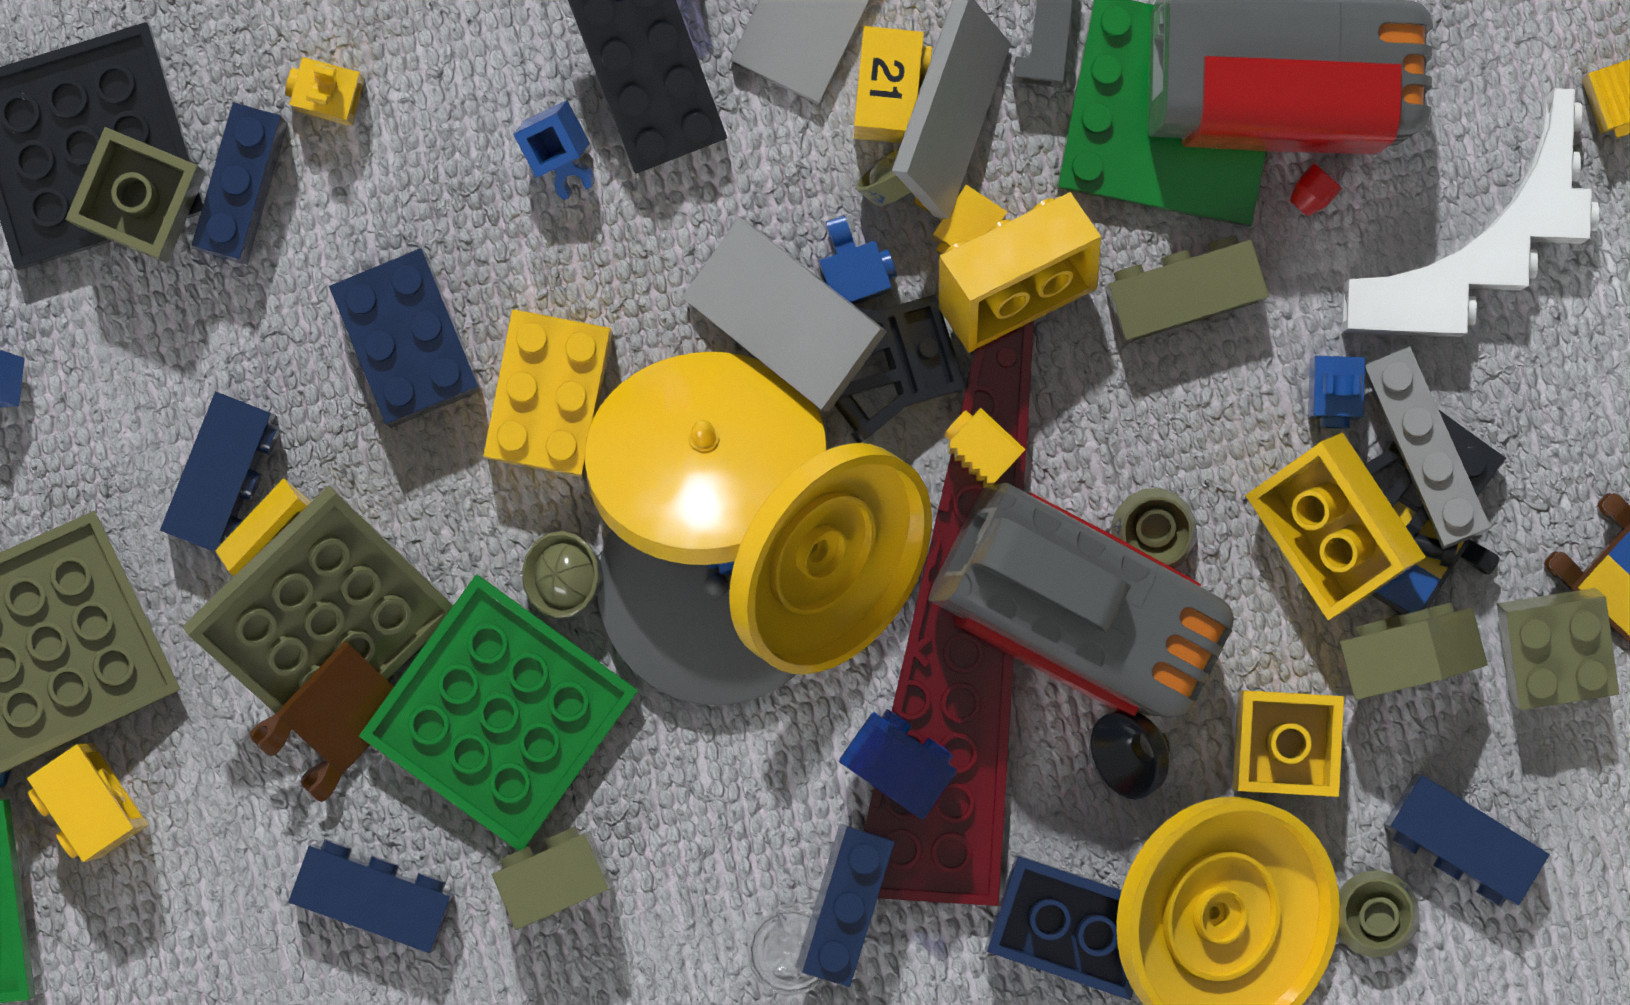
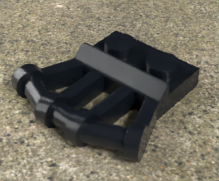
(918, 361)
(1480, 465)

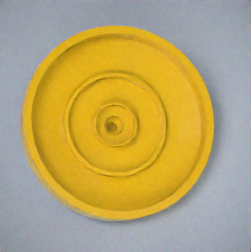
(695, 452)
(830, 558)
(1228, 908)

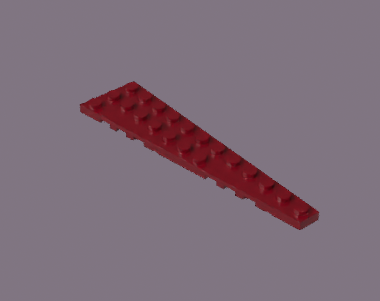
(957, 683)

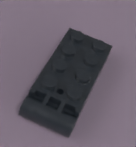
(649, 78)

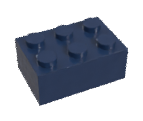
(405, 338)
(1060, 926)

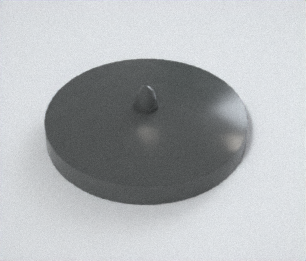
(678, 628)

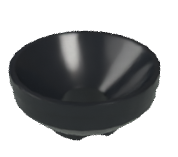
(1121, 758)

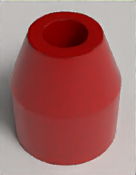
(1314, 191)

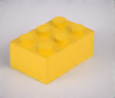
(1018, 271)
(547, 392)
(1335, 526)

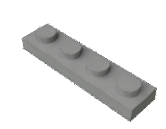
(1426, 448)

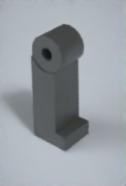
(1048, 46)

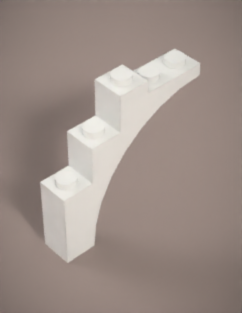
(1543, 209)

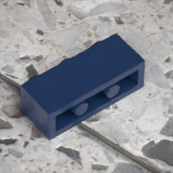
(239, 183)
(220, 472)
(1465, 841)
(372, 895)
(844, 905)

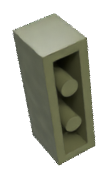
(1186, 289)

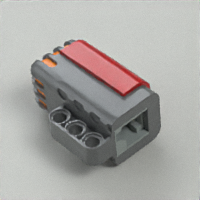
(1289, 74)
(1081, 604)

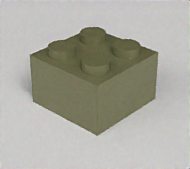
(136, 195)
(1558, 648)
(1413, 650)
(551, 879)

